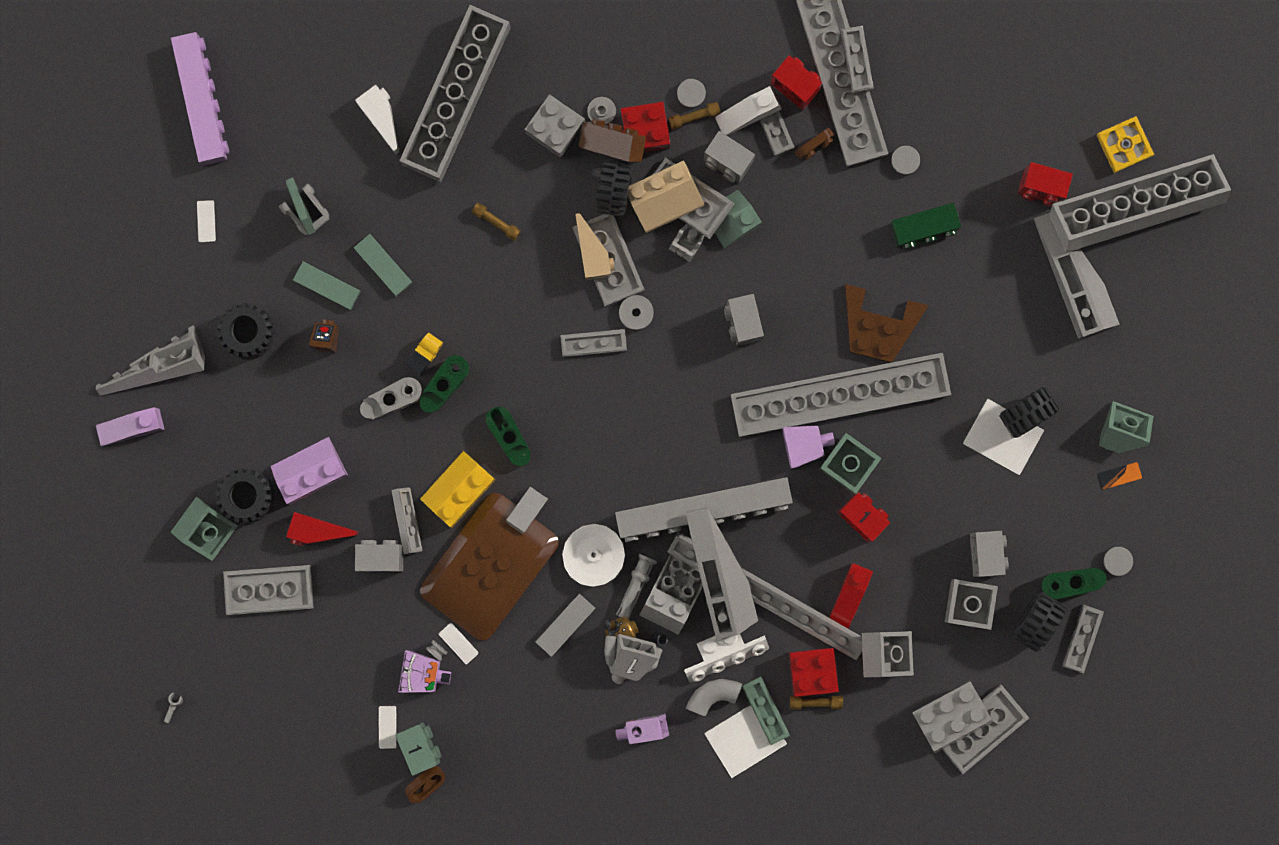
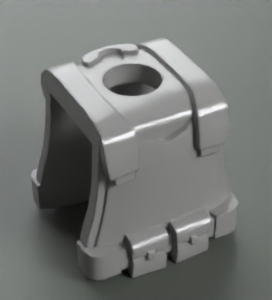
(285, 209)

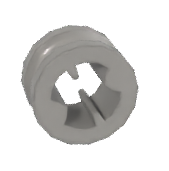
(436, 650)

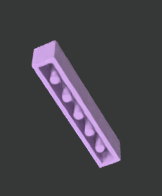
(199, 98)

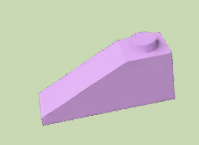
(130, 426)

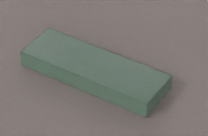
(300, 206)
(383, 265)
(326, 285)
(765, 710)

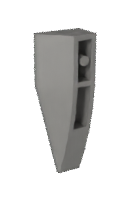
(1078, 282)
(722, 577)

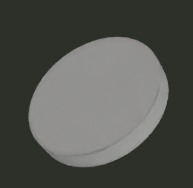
(691, 93)
(602, 109)
(905, 160)
(1118, 561)

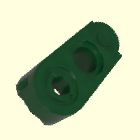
(432, 398)
(518, 451)
(1090, 580)

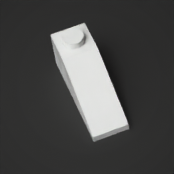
(378, 110)
(748, 111)

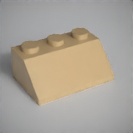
(665, 196)

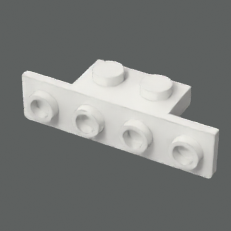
(724, 653)

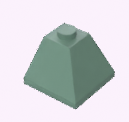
(738, 222)
(1125, 429)

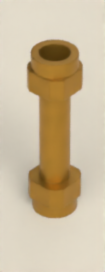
(711, 110)
(480, 211)
(834, 702)

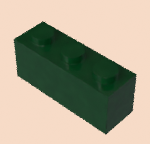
(925, 226)

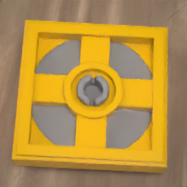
(1125, 144)

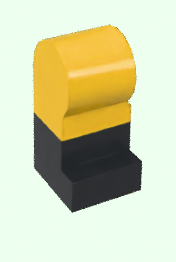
(424, 354)

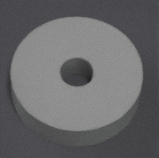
(632, 303)

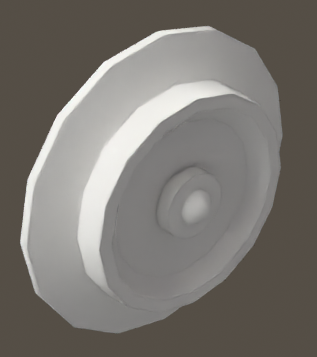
(593, 555)

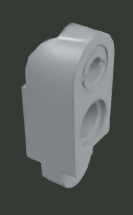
(375, 407)

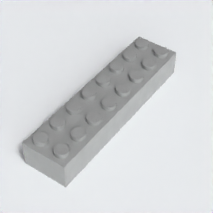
(455, 93)
(1139, 203)
(721, 504)

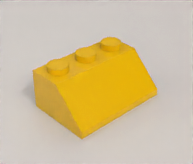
(457, 489)

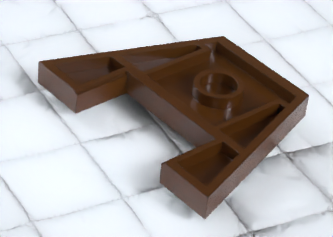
(877, 334)

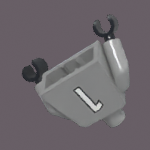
(631, 656)

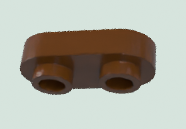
(808, 149)
(425, 784)

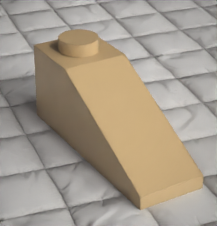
(594, 255)

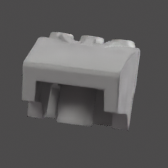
(686, 242)

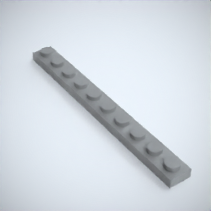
(784, 605)

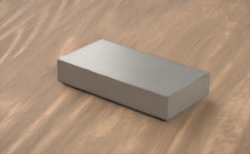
(526, 510)

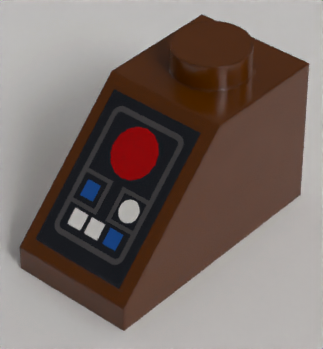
(325, 336)

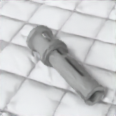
(639, 577)

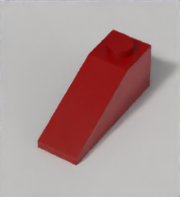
(312, 530)
(850, 594)

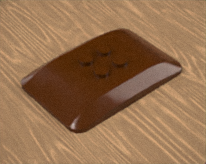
(488, 568)

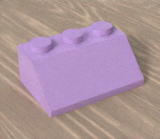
(308, 471)

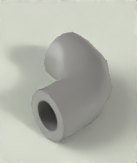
(713, 692)

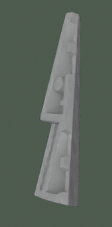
(174, 360)

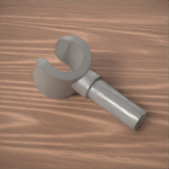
(172, 707)

